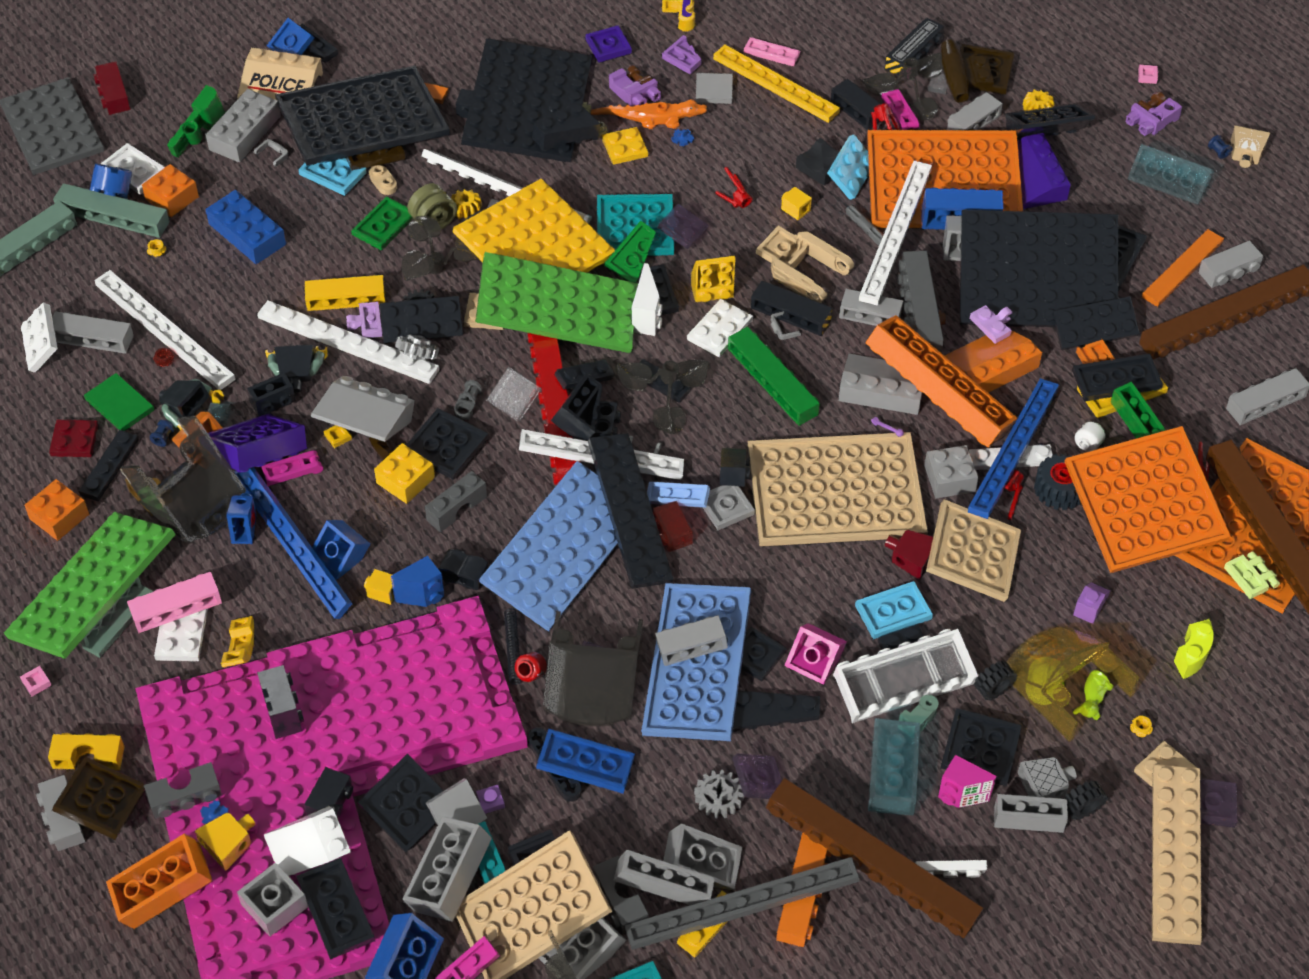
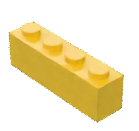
(344, 292)

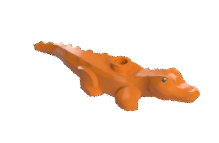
(655, 113)

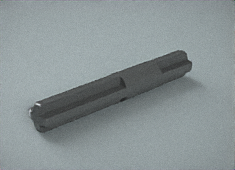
(864, 224)

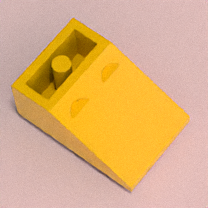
(713, 279)

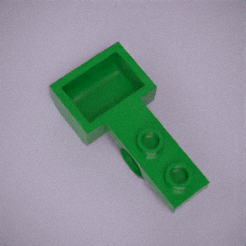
(206, 113)

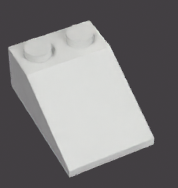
(646, 305)
(307, 842)

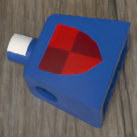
(240, 509)

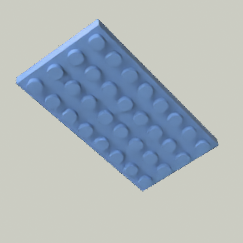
(555, 549)
(700, 693)

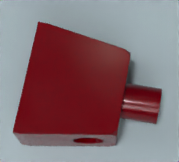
(911, 552)

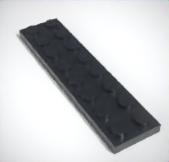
(630, 511)

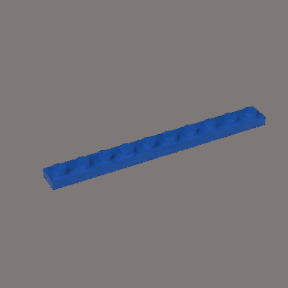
(1013, 449)
(295, 544)

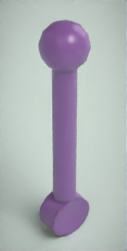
(899, 432)

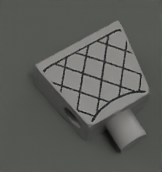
(1045, 777)

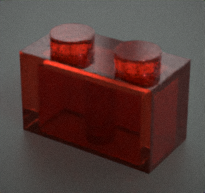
(673, 526)

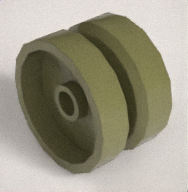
(432, 202)

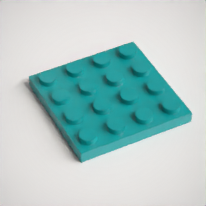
(621, 213)

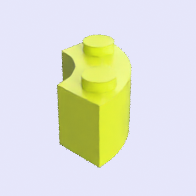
(1194, 653)

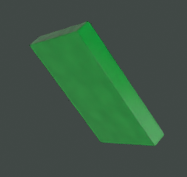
(383, 223)
(119, 402)

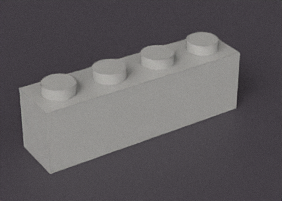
(92, 332)
(1267, 396)
(663, 878)

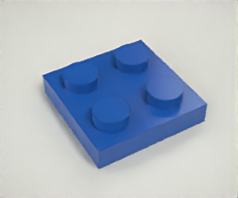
(290, 39)

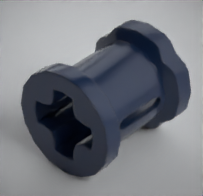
(1220, 147)
(162, 441)

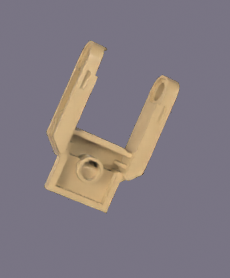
(788, 250)

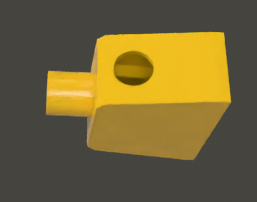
(226, 838)

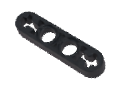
(559, 782)

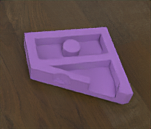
(682, 55)

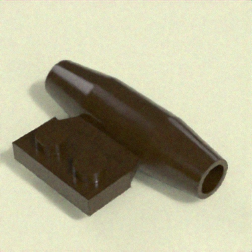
(962, 71)

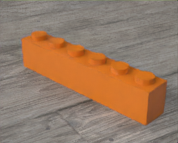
(796, 915)

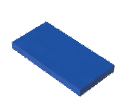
(585, 761)

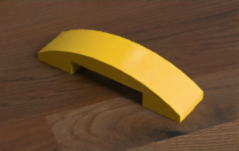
(241, 642)

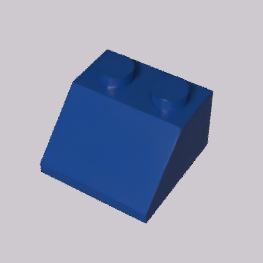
(339, 547)
(418, 584)

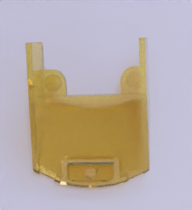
(1054, 657)

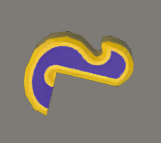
(685, 10)

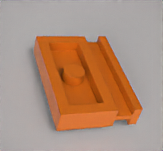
(1094, 352)

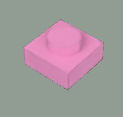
(1148, 74)
(35, 681)

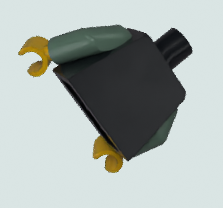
(296, 362)
(185, 398)

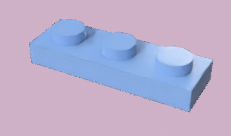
(685, 494)

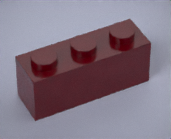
(111, 88)

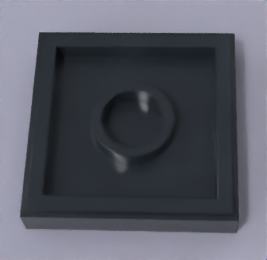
(760, 654)

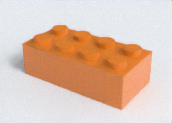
(159, 881)

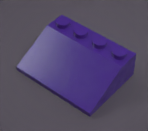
(1040, 173)
(259, 441)

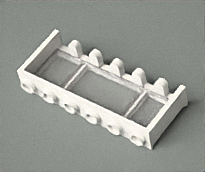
(905, 674)

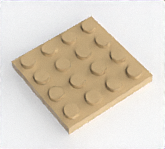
(973, 551)

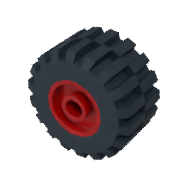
(1055, 484)

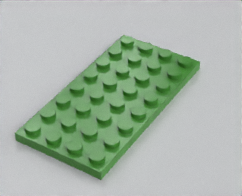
(556, 302)
(89, 584)

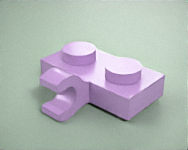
(368, 320)
(992, 324)

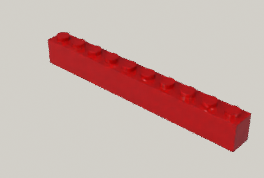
(552, 395)

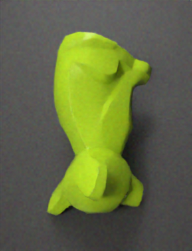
(1095, 689)

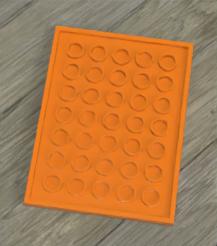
(957, 159)
(1290, 492)

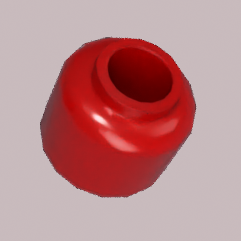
(530, 667)

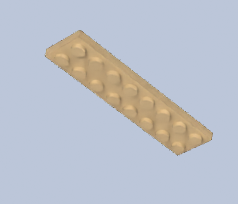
(1176, 855)

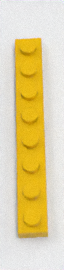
(776, 83)

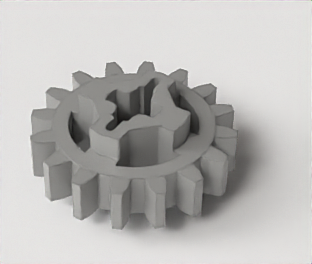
(417, 347)
(707, 794)

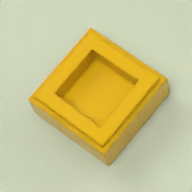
(337, 435)

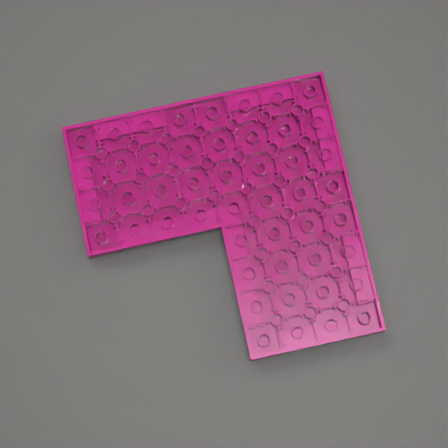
(365, 704)

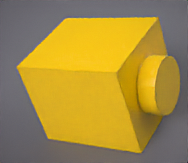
(796, 203)
(379, 586)

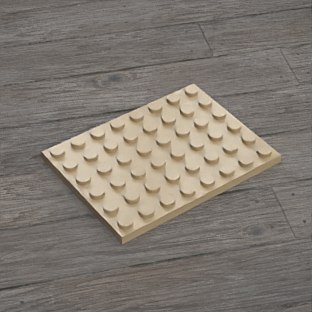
(835, 489)

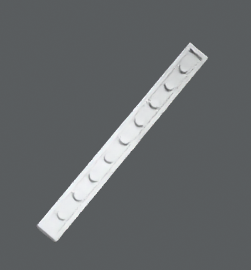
(480, 176)
(895, 233)
(165, 330)
(348, 341)

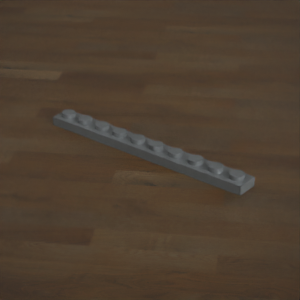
(741, 903)

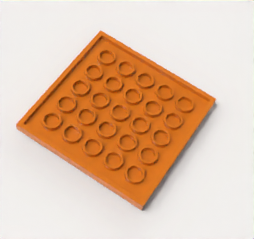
(1146, 499)

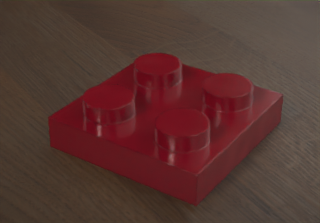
(73, 438)

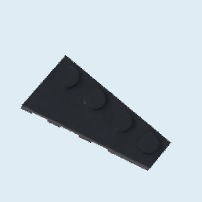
(771, 709)

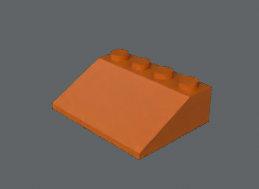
(998, 363)

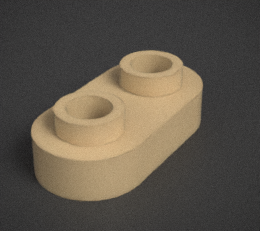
(383, 180)

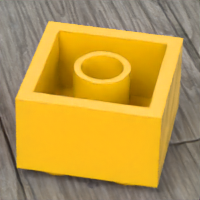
(404, 473)

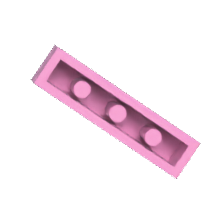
(174, 602)

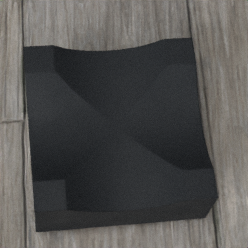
(817, 161)

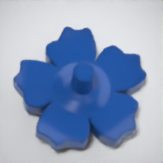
(682, 137)
(213, 812)

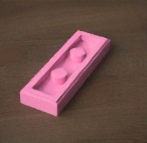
(772, 51)

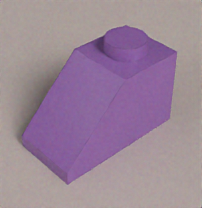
(1091, 602)

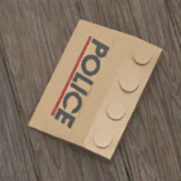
(278, 72)

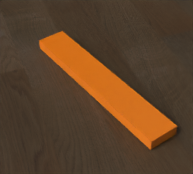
(1182, 268)

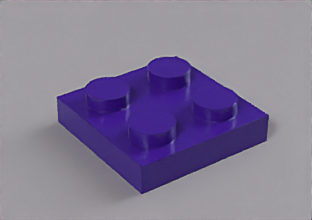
(608, 43)

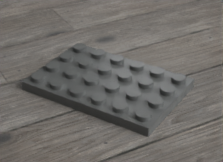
(51, 126)

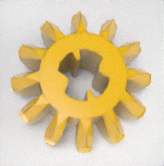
(1037, 100)
(467, 203)

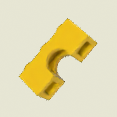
(68, 748)

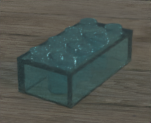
(894, 767)

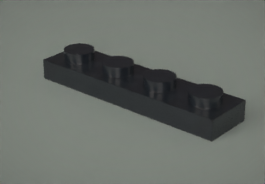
(108, 465)

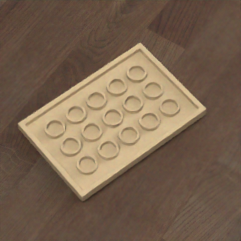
(539, 894)

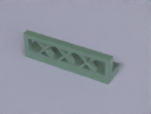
(114, 621)

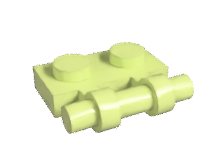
(1248, 578)

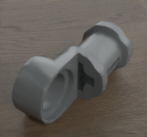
(470, 393)

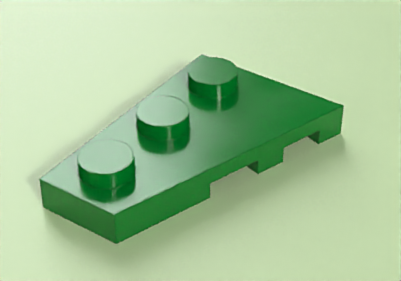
(631, 254)

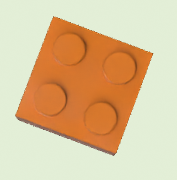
(170, 190)
(56, 509)

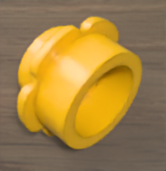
(156, 248)
(1142, 721)

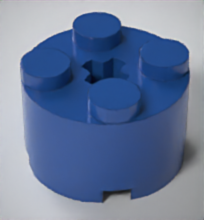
(111, 180)

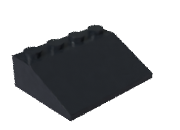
(1048, 120)

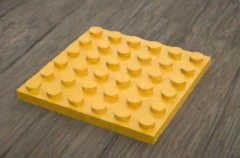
(535, 228)

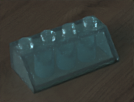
(1170, 174)

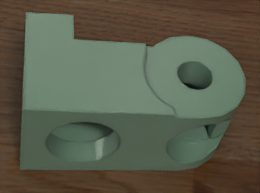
(923, 712)

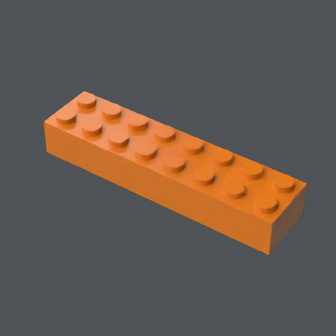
(941, 380)

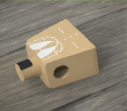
(1248, 145)

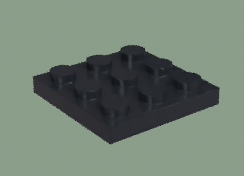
(447, 442)
(983, 742)
(400, 802)

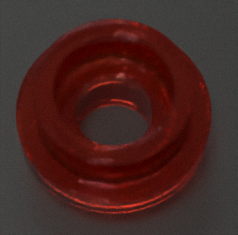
(163, 353)

